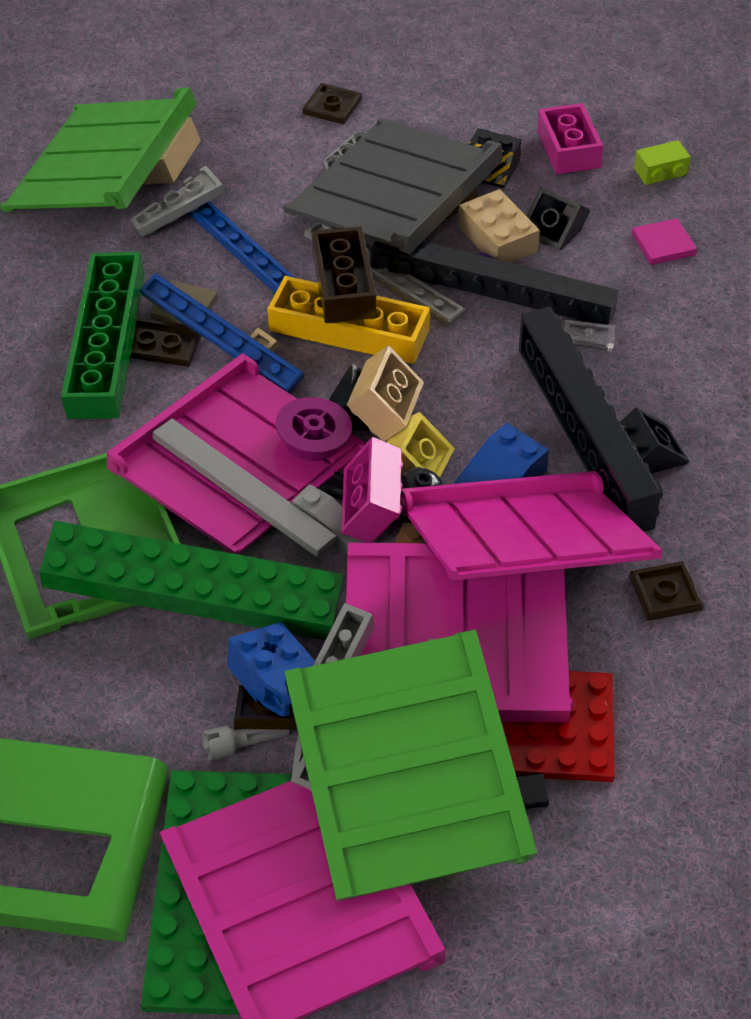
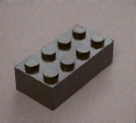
(343, 274)

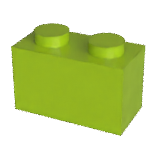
(662, 162)

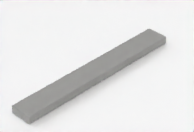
(409, 288)
(244, 487)

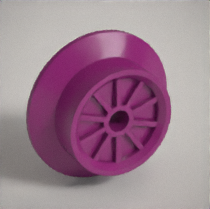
(313, 427)

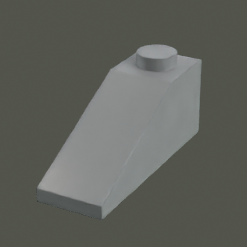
(325, 511)

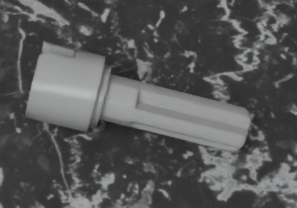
(224, 741)

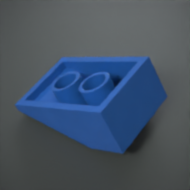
(506, 456)

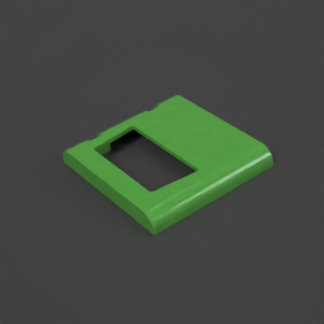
(100, 502)
(86, 795)

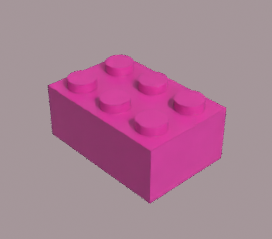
(569, 138)
(372, 491)

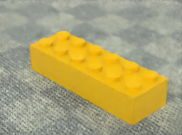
(299, 313)

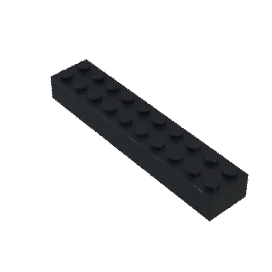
(588, 417)

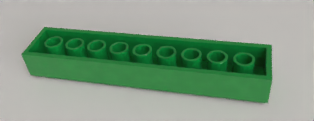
(190, 580)

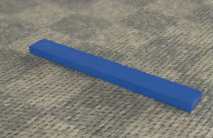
(240, 245)
(220, 332)

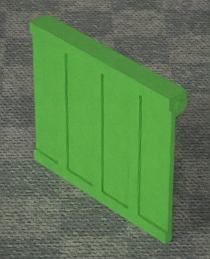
(102, 154)
(408, 765)

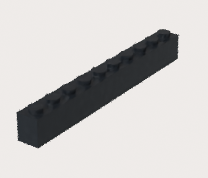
(500, 280)

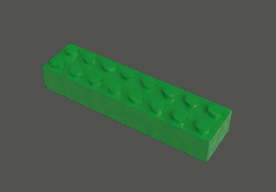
(103, 336)

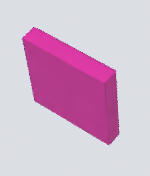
(664, 241)

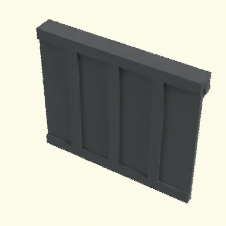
(396, 184)

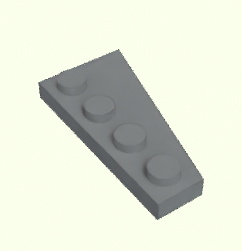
(177, 203)

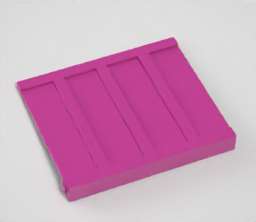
(238, 418)
(525, 525)
(514, 615)
(273, 912)

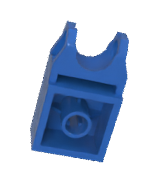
(260, 662)

